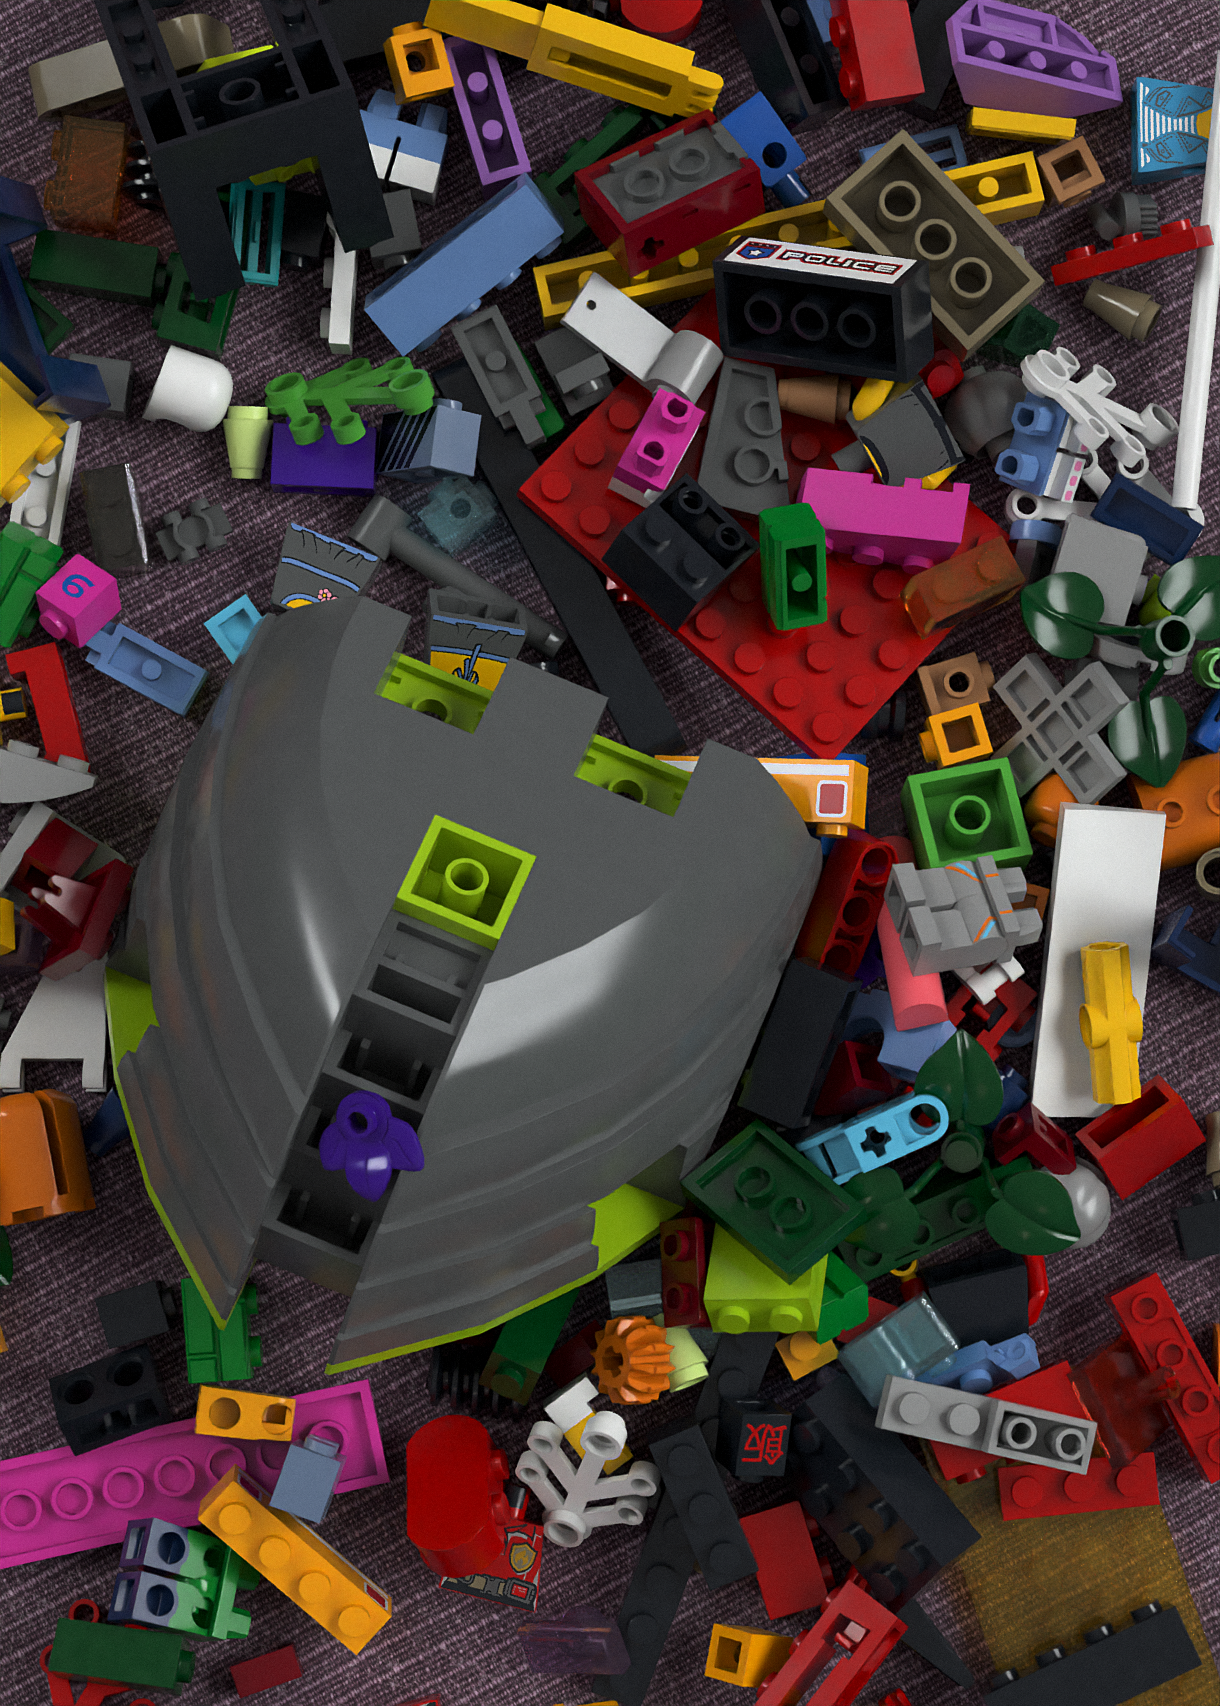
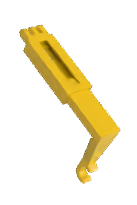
(584, 53)

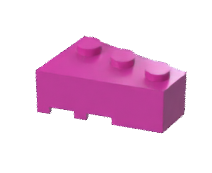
(884, 521)

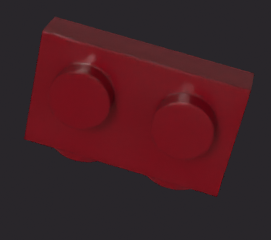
(685, 1264)

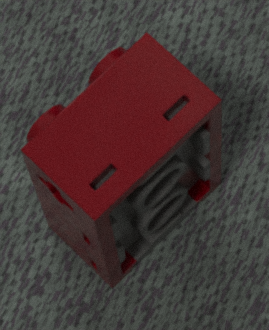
(669, 192)

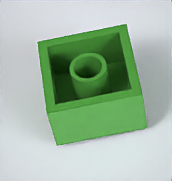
(966, 816)

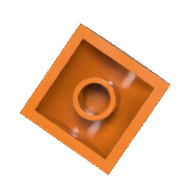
(1190, 807)

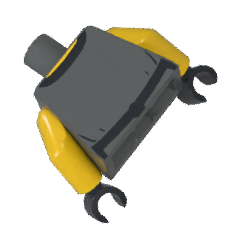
(900, 435)

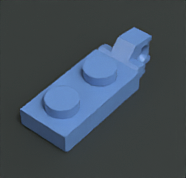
(146, 667)
(984, 1365)

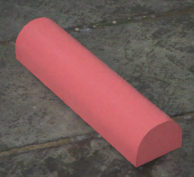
(915, 999)

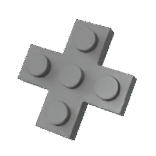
(1061, 728)

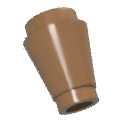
(816, 397)

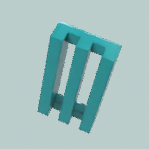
(275, 224)

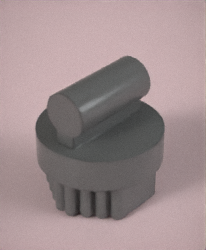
(1125, 216)

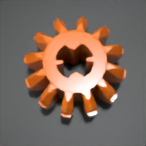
(632, 1360)

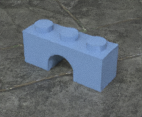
(903, 1050)

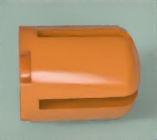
(42, 1158)

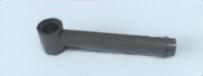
(385, 530)

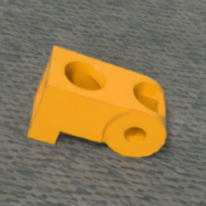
(244, 1414)

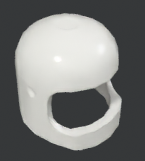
(190, 391)

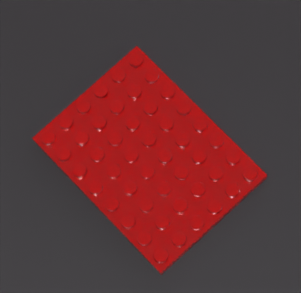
(806, 680)

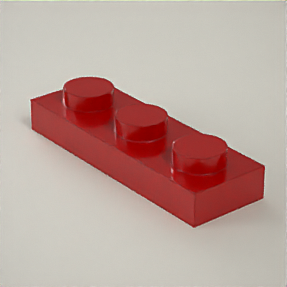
(1131, 251)
(1047, 1491)

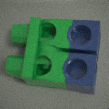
(203, 1587)

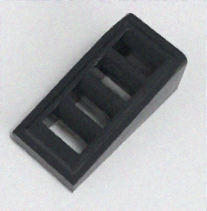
(931, 1645)

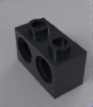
(110, 1399)

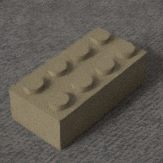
(913, 210)

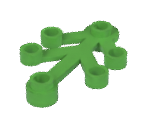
(292, 395)

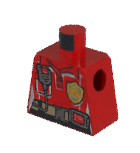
(516, 1572)

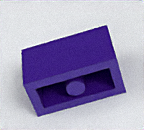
(324, 464)

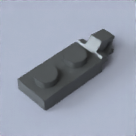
(502, 373)

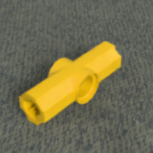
(1110, 1022)

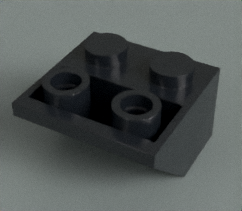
(680, 552)

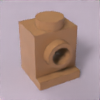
(1068, 173)
(934, 685)

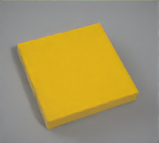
(1020, 126)

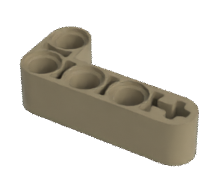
(90, 78)

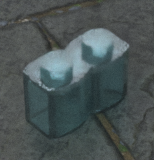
(901, 1345)

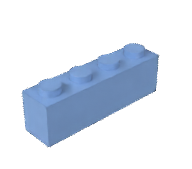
(465, 265)

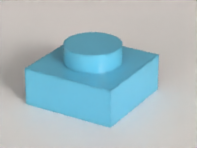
(233, 626)

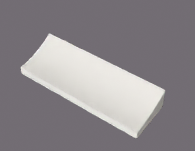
(1098, 893)

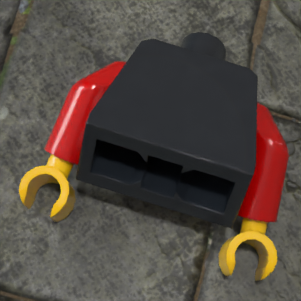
(983, 1294)

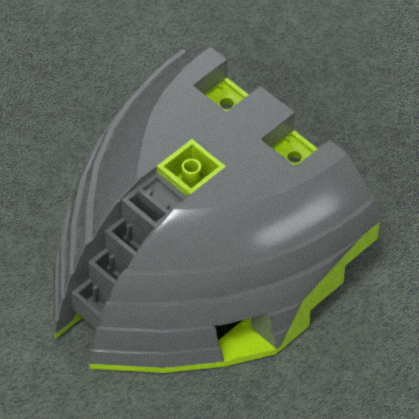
(470, 937)

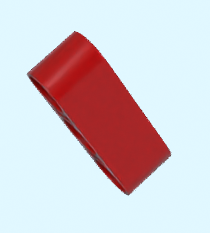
(846, 880)

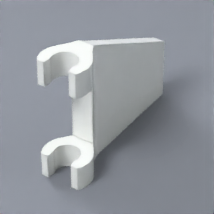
(62, 1024)

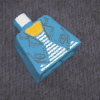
(1168, 129)

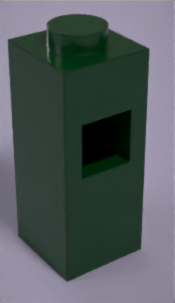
(98, 268)
(525, 1348)
(121, 1657)

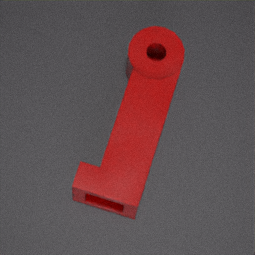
(52, 699)

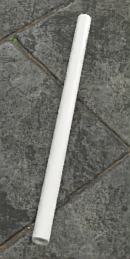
(1201, 329)

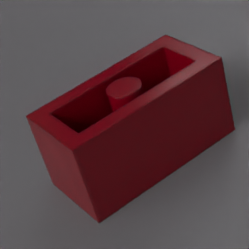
(573, 1356)
(266, 1670)

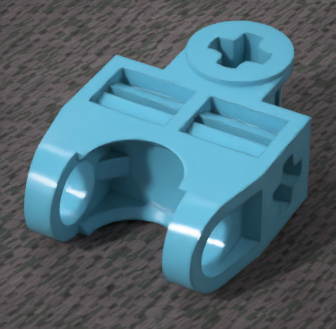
(855, 1152)

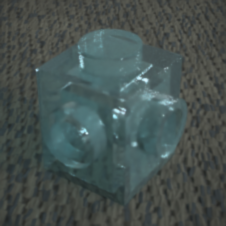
(458, 514)

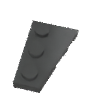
(743, 443)

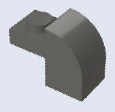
(573, 370)

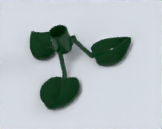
(1062, 621)
(1030, 1215)

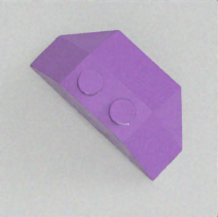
(1028, 62)

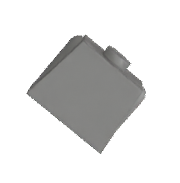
(1109, 559)

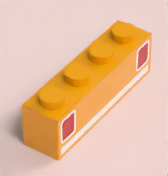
(824, 791)
(295, 1559)

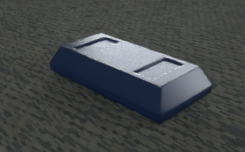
(1138, 511)

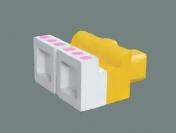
(571, 1411)

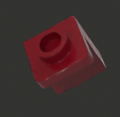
(1037, 1136)

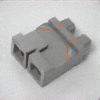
(959, 914)

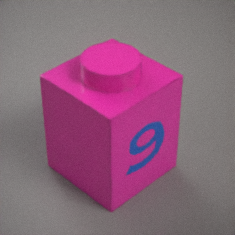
(78, 601)

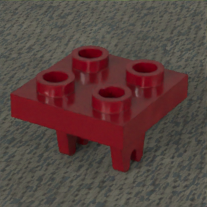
(78, 917)

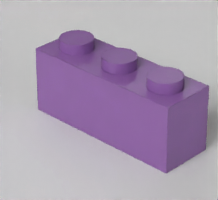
(486, 115)

